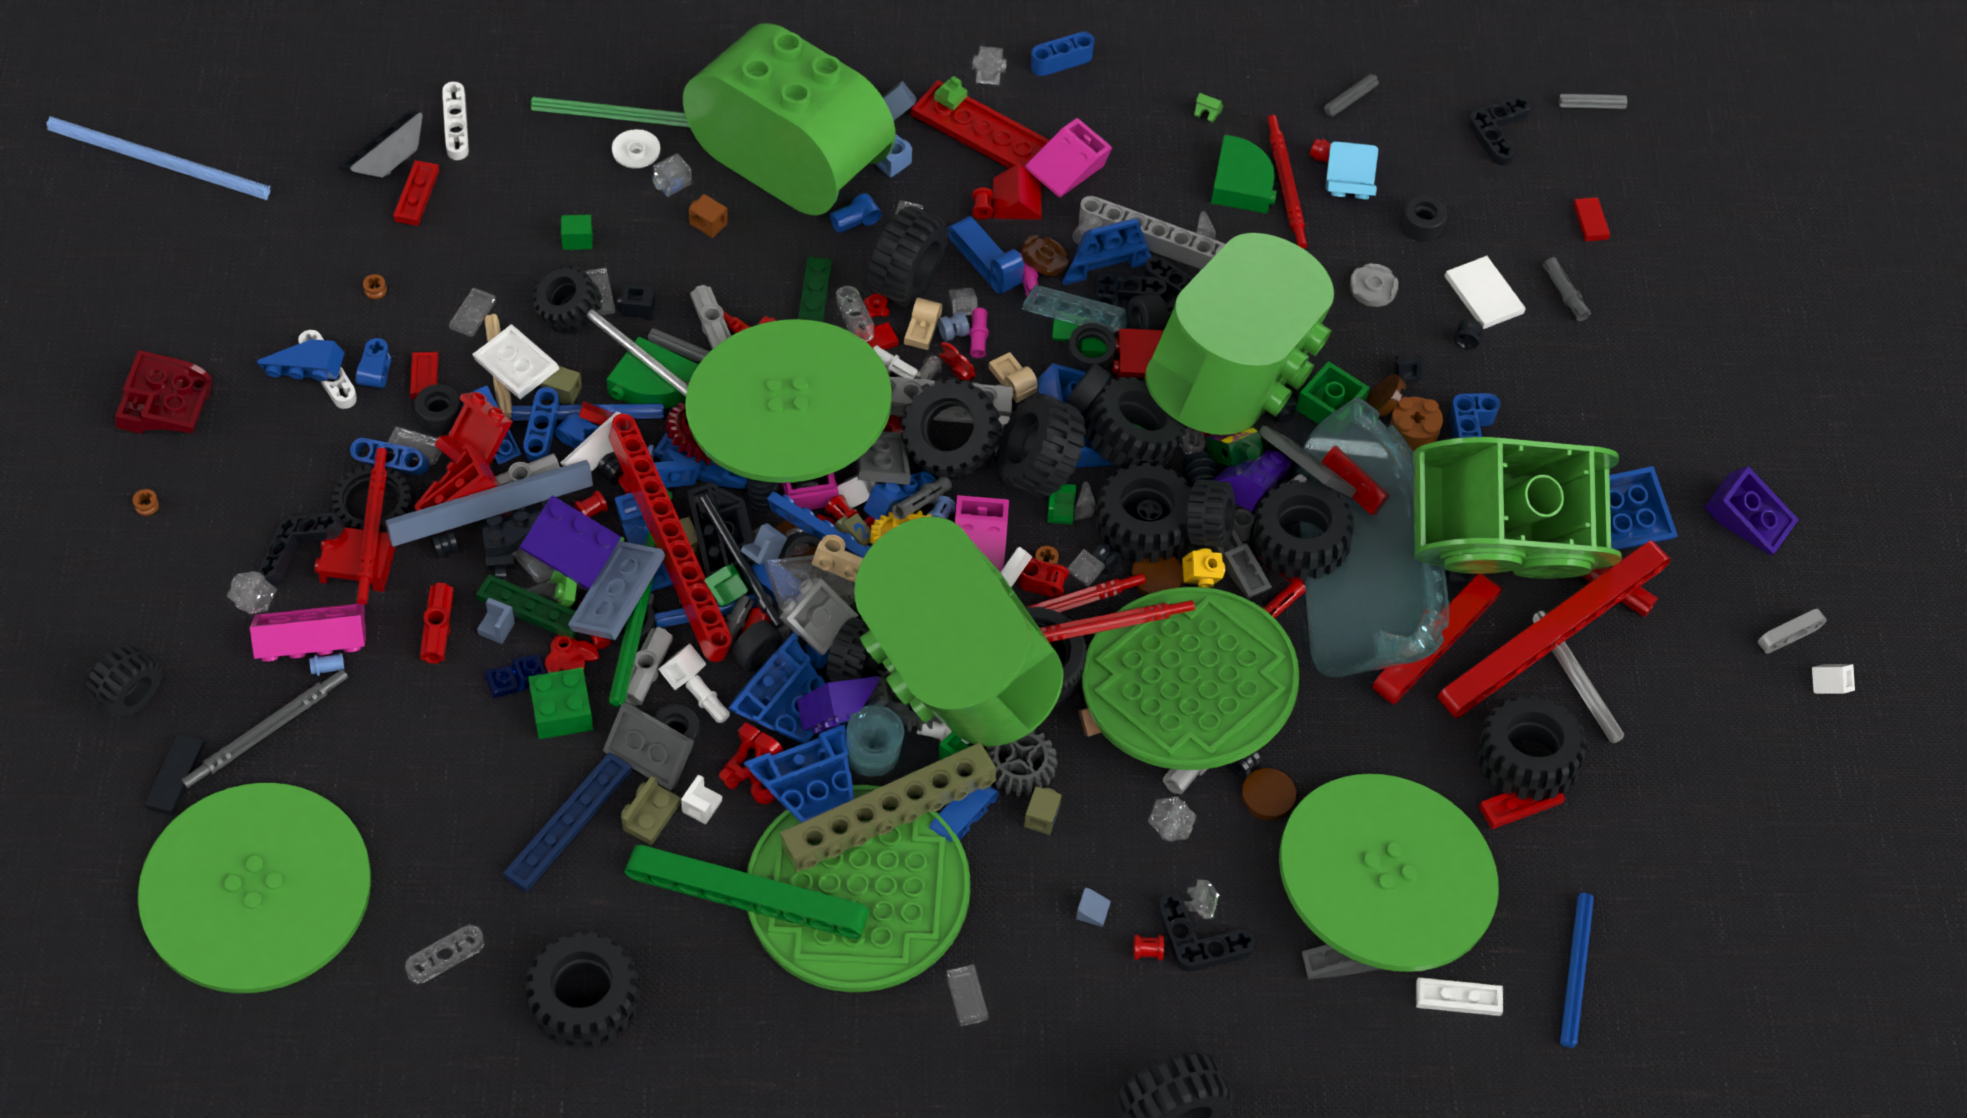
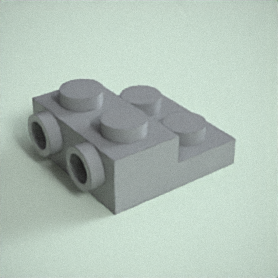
(816, 614)

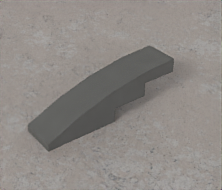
(1242, 566)
(1328, 962)

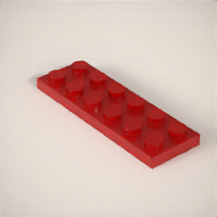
(981, 129)

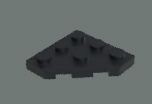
(506, 530)

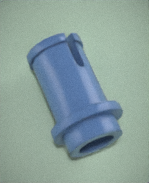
(326, 664)

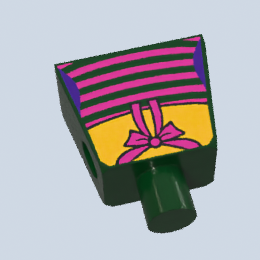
(1234, 448)

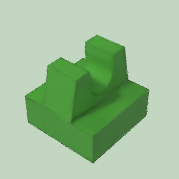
(951, 93)
(1209, 104)

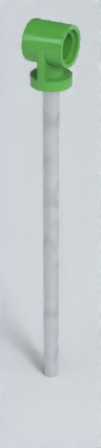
(637, 351)

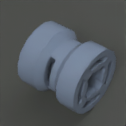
(953, 326)

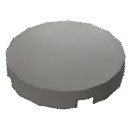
(1373, 285)

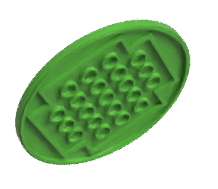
(788, 401)
(1192, 684)
(1388, 872)
(905, 878)
(254, 887)

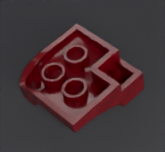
(162, 394)

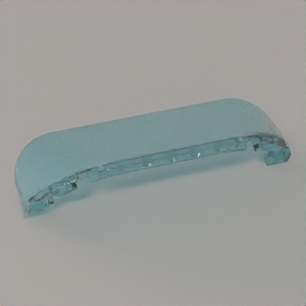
(1381, 601)

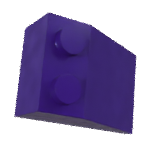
(1751, 510)

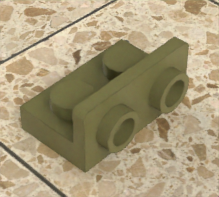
(649, 811)

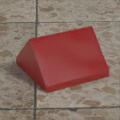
(1016, 195)

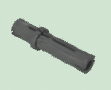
(1570, 295)
(927, 494)

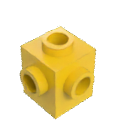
(1203, 568)

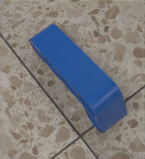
(999, 269)
(1471, 412)

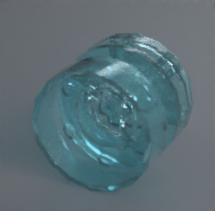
(875, 727)

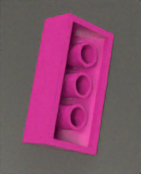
(308, 631)

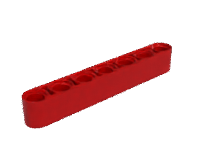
(1462, 614)

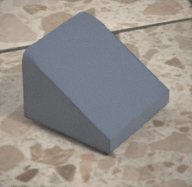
(1093, 908)

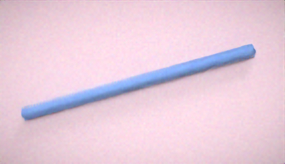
(157, 158)

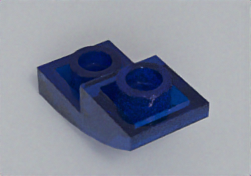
(514, 677)

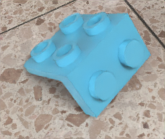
(1352, 169)

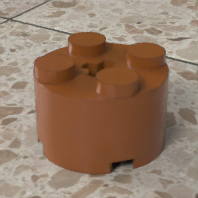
(1417, 420)

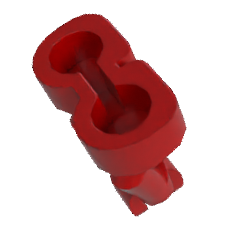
(751, 739)

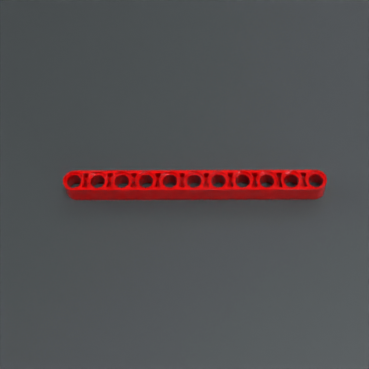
(644, 478)
(1553, 629)

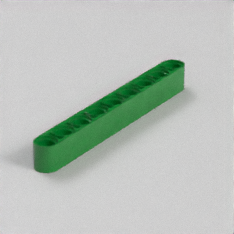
(747, 892)

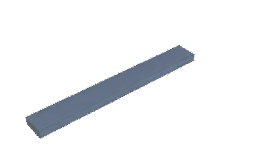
(489, 503)

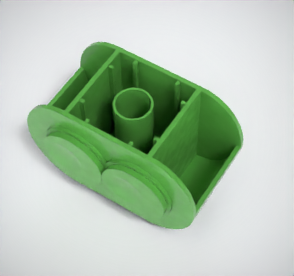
(788, 117)
(1241, 335)
(1513, 507)
(955, 634)

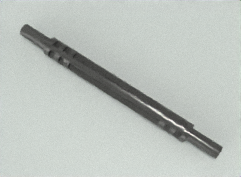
(263, 729)

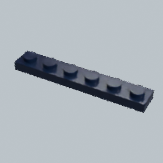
(567, 822)

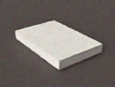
(1485, 292)
(515, 361)

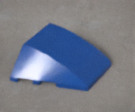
(1107, 247)
(774, 690)
(809, 776)

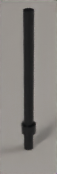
(765, 601)

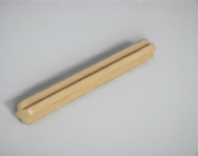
(502, 393)

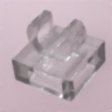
(1086, 567)
(1204, 899)

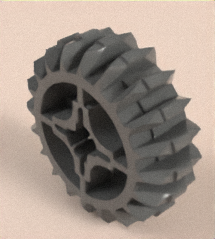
(1017, 770)

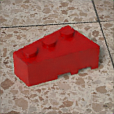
(464, 477)

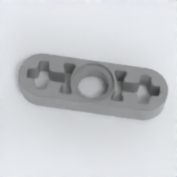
(1792, 631)

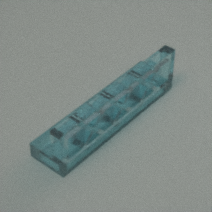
(1074, 308)

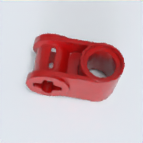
(1043, 578)

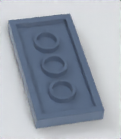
(616, 590)

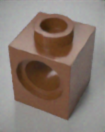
(708, 215)

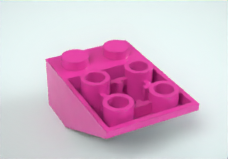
(1069, 158)
(985, 524)

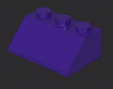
(1256, 477)
(570, 542)
(834, 703)

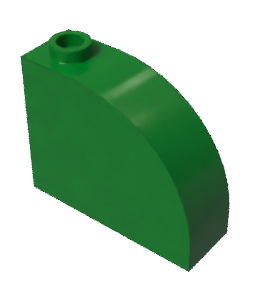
(1244, 176)
(639, 384)

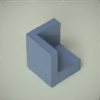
(899, 99)
(766, 545)
(497, 621)

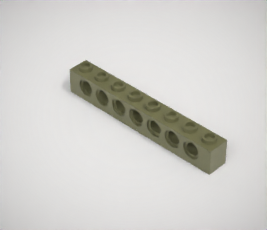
(896, 794)

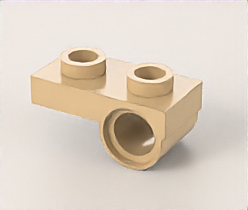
(923, 323)
(1011, 374)
(832, 558)

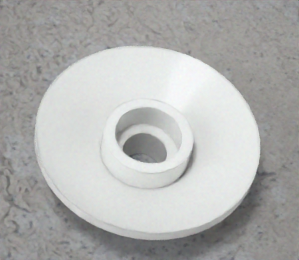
(636, 148)

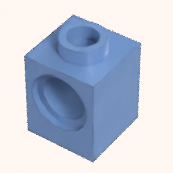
(898, 158)

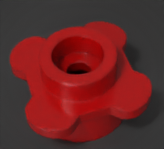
(879, 301)

